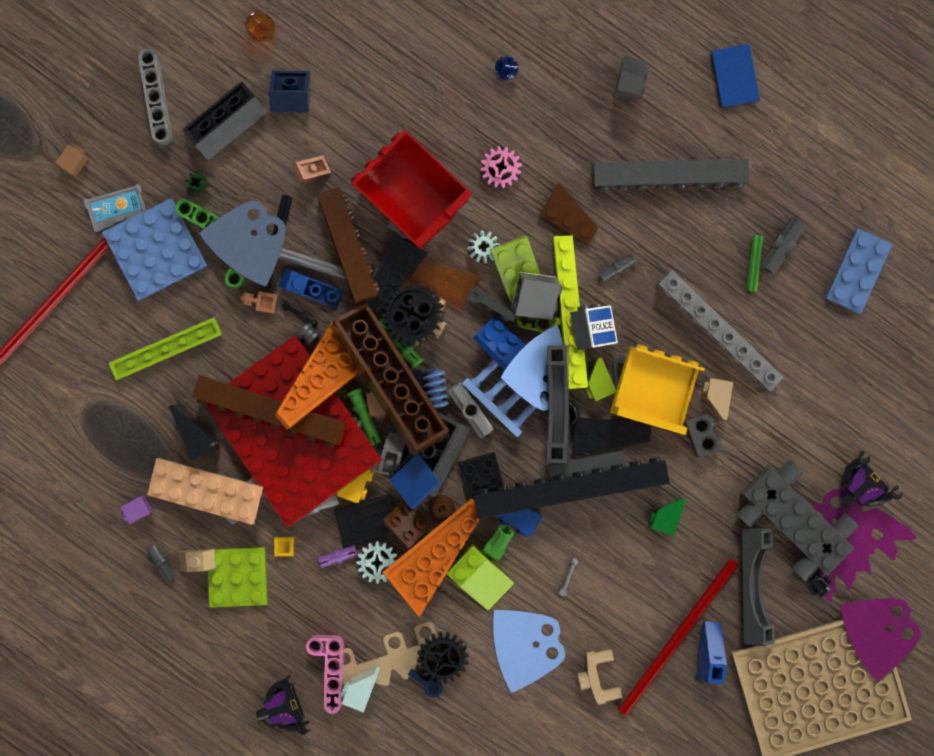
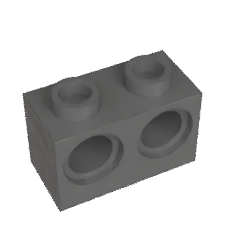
(697, 437)

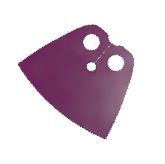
(873, 644)

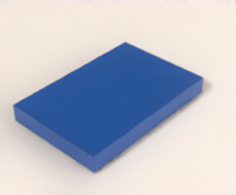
(735, 75)

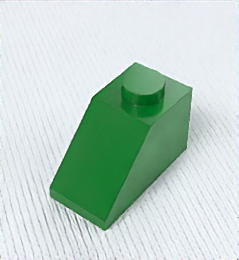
(667, 516)

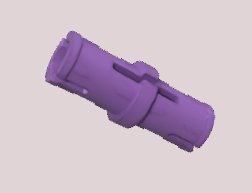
(338, 556)

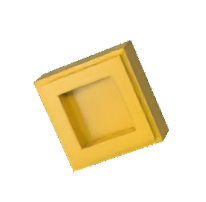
(283, 546)

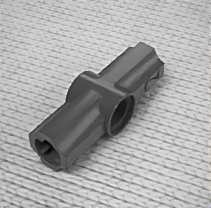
(782, 245)

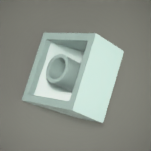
(359, 689)

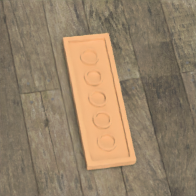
(205, 491)

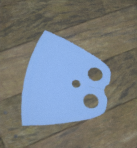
(530, 365)
(514, 647)

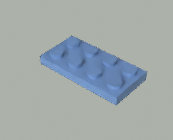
(858, 271)

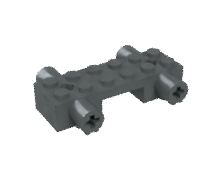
(797, 520)

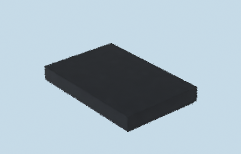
(364, 520)

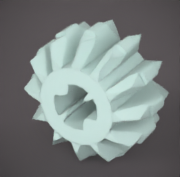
(477, 243)

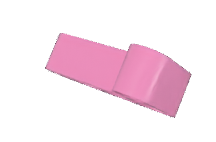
(330, 673)

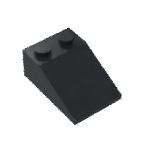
(195, 435)

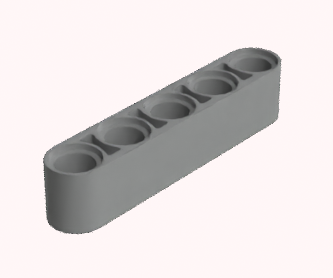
(149, 90)

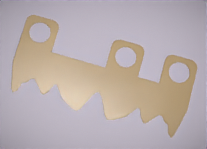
(399, 659)

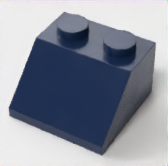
(289, 91)

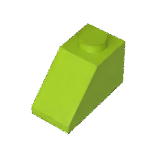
(599, 381)

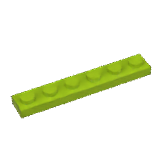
(165, 348)

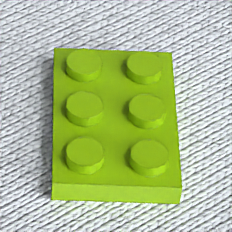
(514, 258)

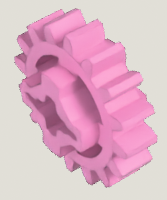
(513, 171)

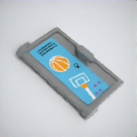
(111, 208)

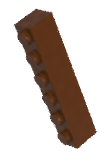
(347, 246)

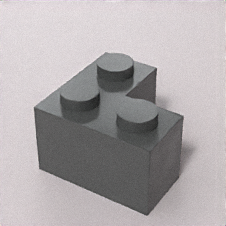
(630, 79)

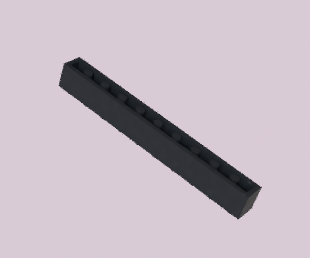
(571, 488)

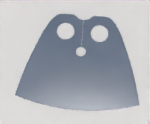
(247, 254)

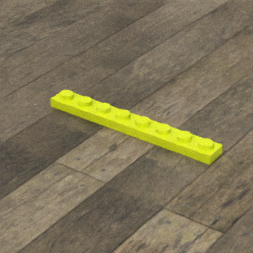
(568, 302)

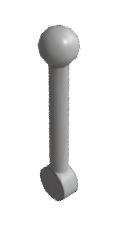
(563, 591)

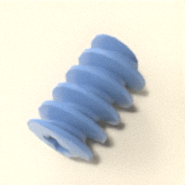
(435, 387)

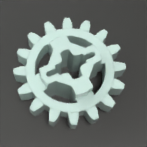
(368, 562)

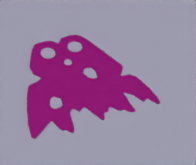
(861, 538)

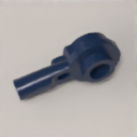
(431, 688)

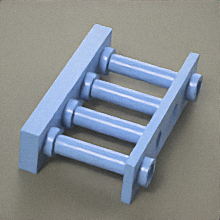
(501, 411)

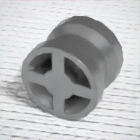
(308, 334)

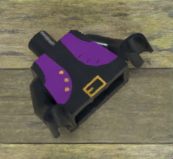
(865, 485)
(283, 708)

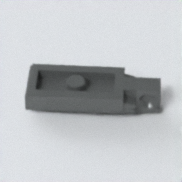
(491, 305)

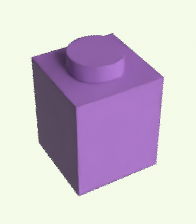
(136, 509)

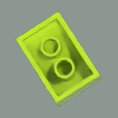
(479, 577)

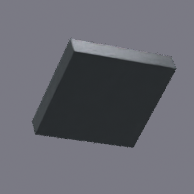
(480, 473)

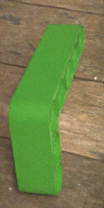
(192, 216)

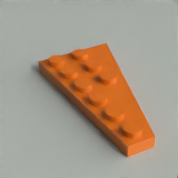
(320, 378)
(427, 562)

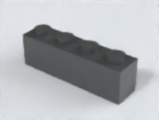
(587, 463)

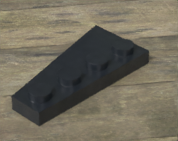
(395, 269)
(603, 434)

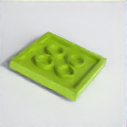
(238, 578)

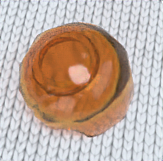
(260, 27)

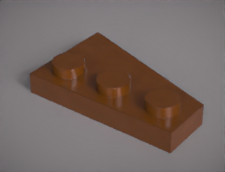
(568, 216)

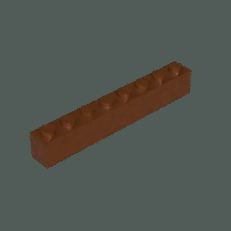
(264, 408)

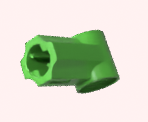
(497, 544)

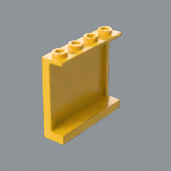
(655, 388)

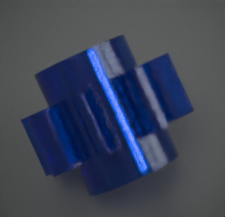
(506, 67)

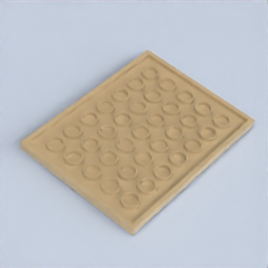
(814, 691)

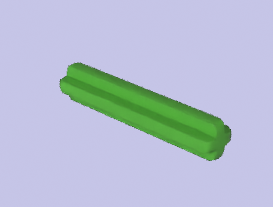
(754, 263)

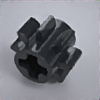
(819, 585)

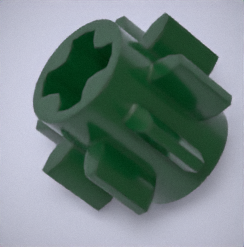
(191, 182)

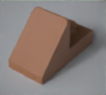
(311, 169)

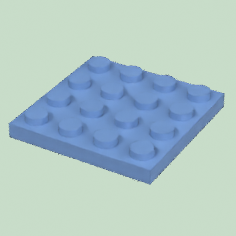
(154, 249)

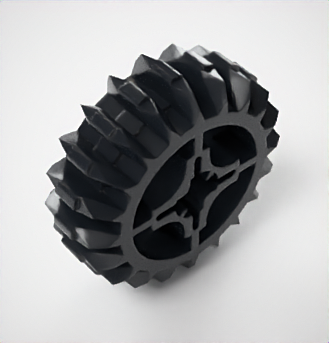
(435, 672)

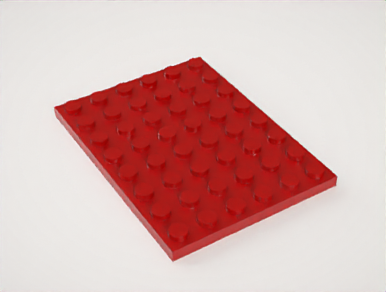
(292, 469)

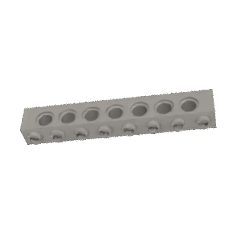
(719, 331)

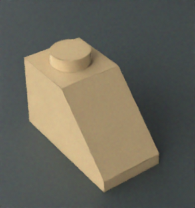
(718, 395)
(197, 560)

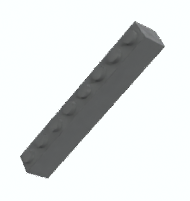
(670, 173)

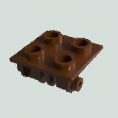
(406, 524)

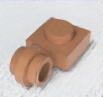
(265, 301)

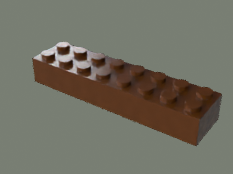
(389, 379)

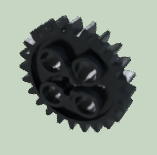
(422, 298)

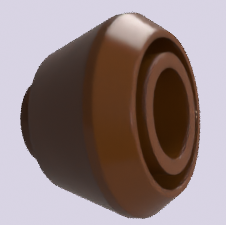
(438, 503)

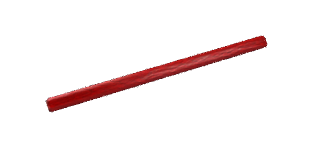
(50, 303)
(678, 637)

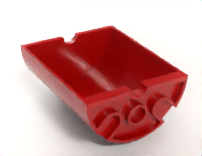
(411, 189)

